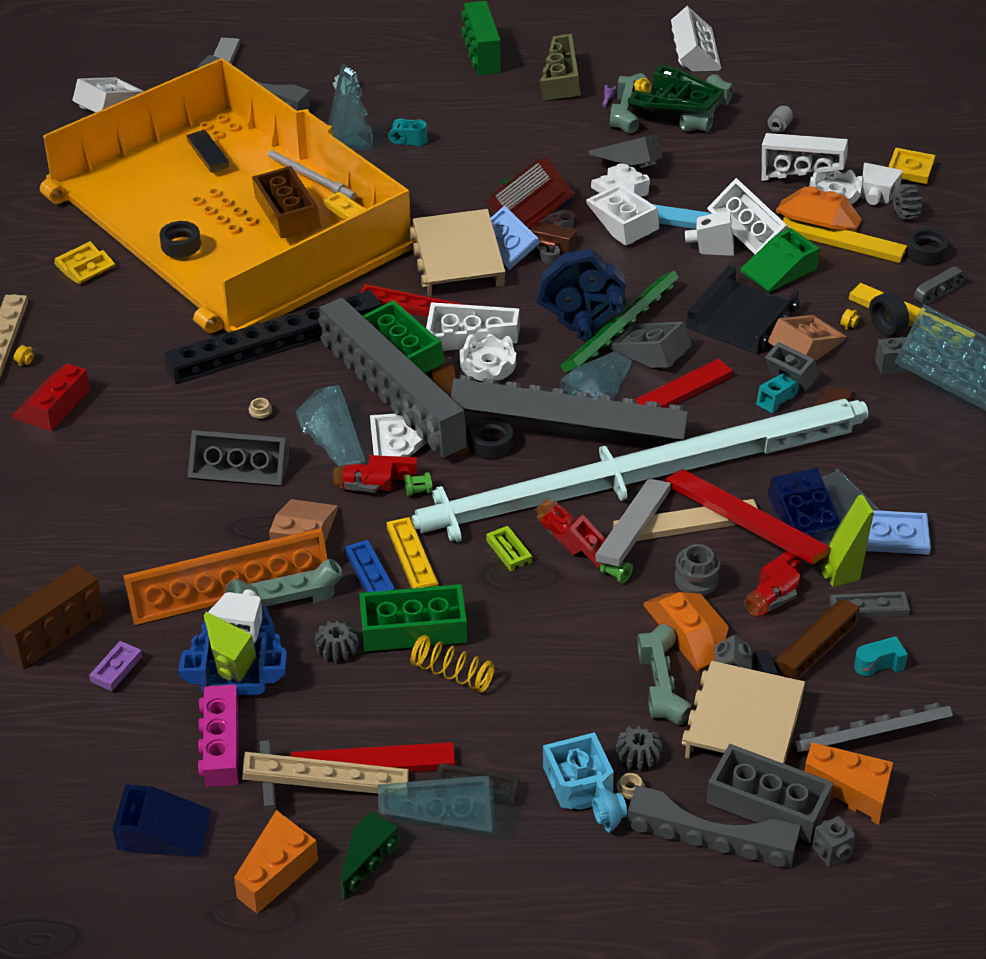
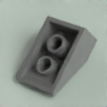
(639, 151)
(653, 343)

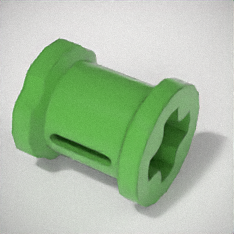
(425, 479)
(620, 572)

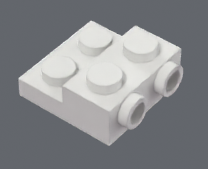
(625, 176)

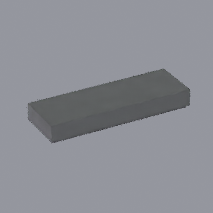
(876, 604)
(268, 787)

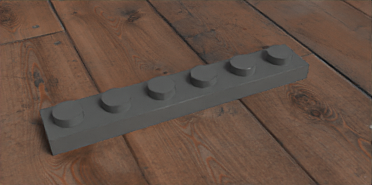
(882, 724)

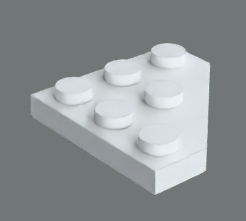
(393, 436)

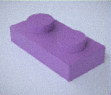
(115, 666)

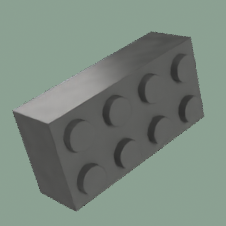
(768, 790)

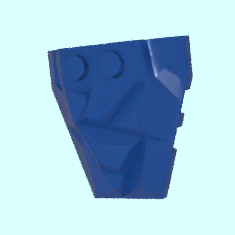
(199, 665)

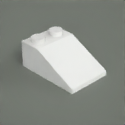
(101, 93)
(624, 213)

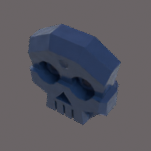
(591, 300)

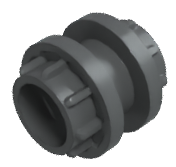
(697, 569)

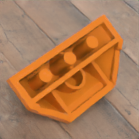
(820, 208)
(694, 623)

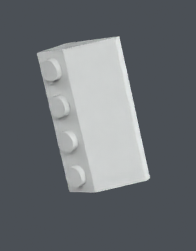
(695, 42)
(751, 219)

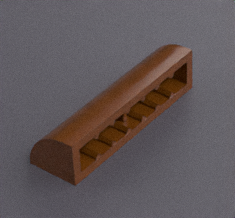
(817, 640)

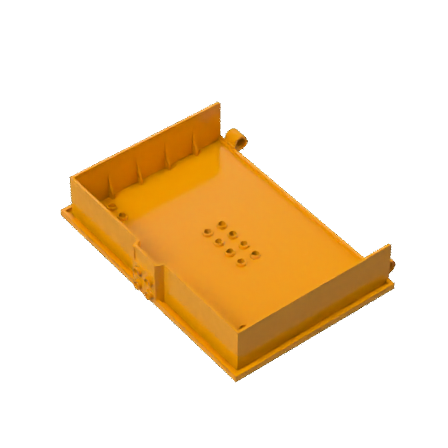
(139, 172)

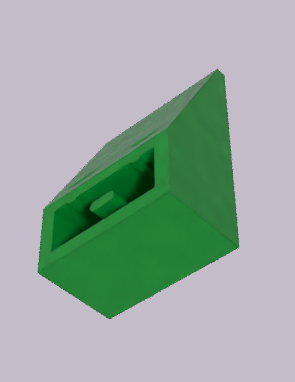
(782, 260)

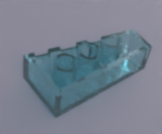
(444, 802)

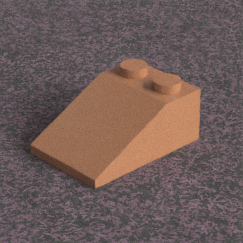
(806, 335)
(302, 516)

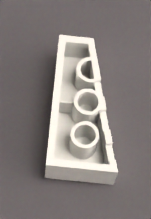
(801, 154)
(456, 322)

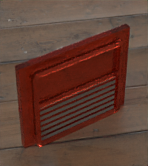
(533, 193)

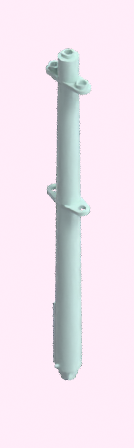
(747, 439)

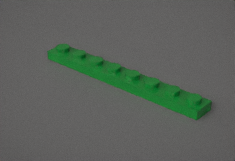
(615, 326)

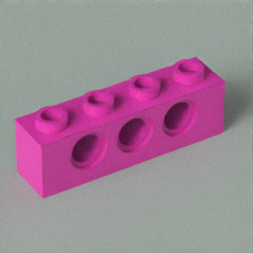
(219, 736)

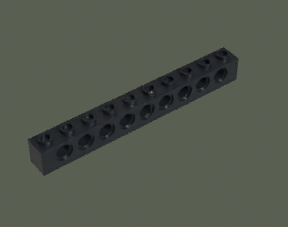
(255, 341)

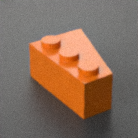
(856, 778)

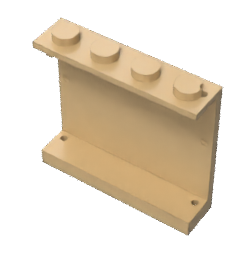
(456, 248)
(744, 710)

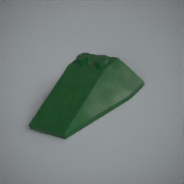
(675, 93)

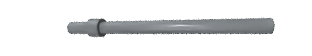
(335, 186)

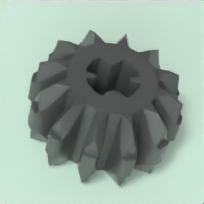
(907, 201)
(336, 641)
(639, 747)

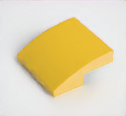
(84, 263)

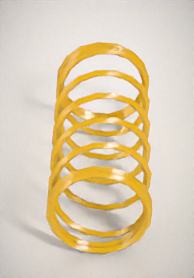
(421, 658)

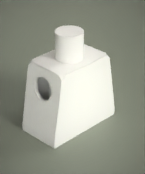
(879, 183)
(713, 234)
(241, 611)

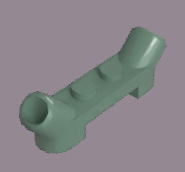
(622, 114)
(704, 120)
(314, 584)
(662, 700)

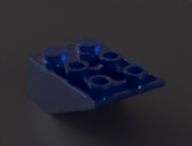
(803, 502)
(159, 822)

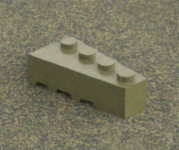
(561, 73)

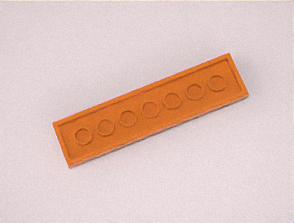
(203, 580)

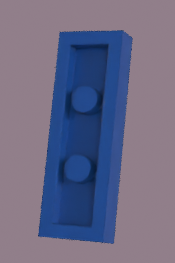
(368, 567)

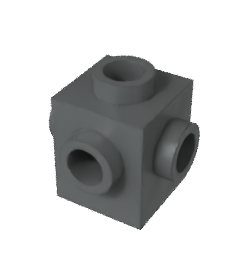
(733, 652)
(833, 841)

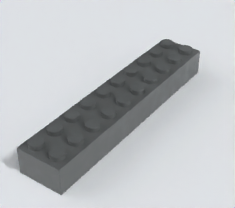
(393, 377)
(570, 410)

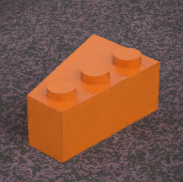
(274, 862)

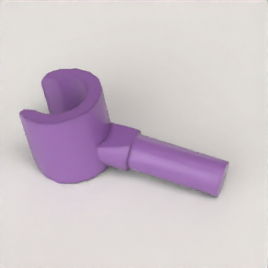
(609, 93)

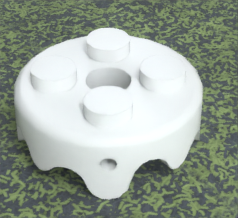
(842, 183)
(493, 349)

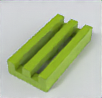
(495, 537)

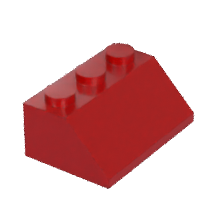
(54, 398)

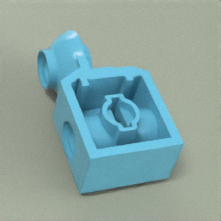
(584, 778)

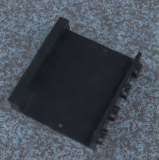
(739, 313)

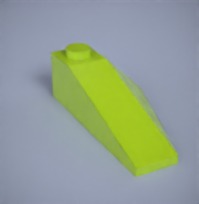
(849, 545)

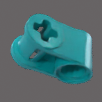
(411, 132)

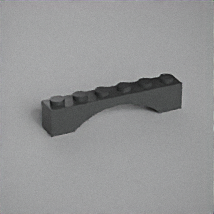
(291, 94)
(766, 841)

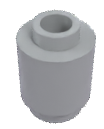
(780, 119)

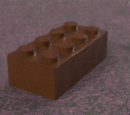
(286, 202)
(50, 616)

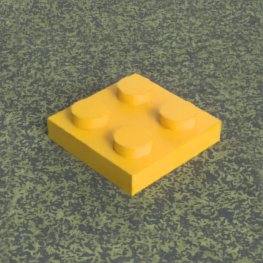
(915, 165)

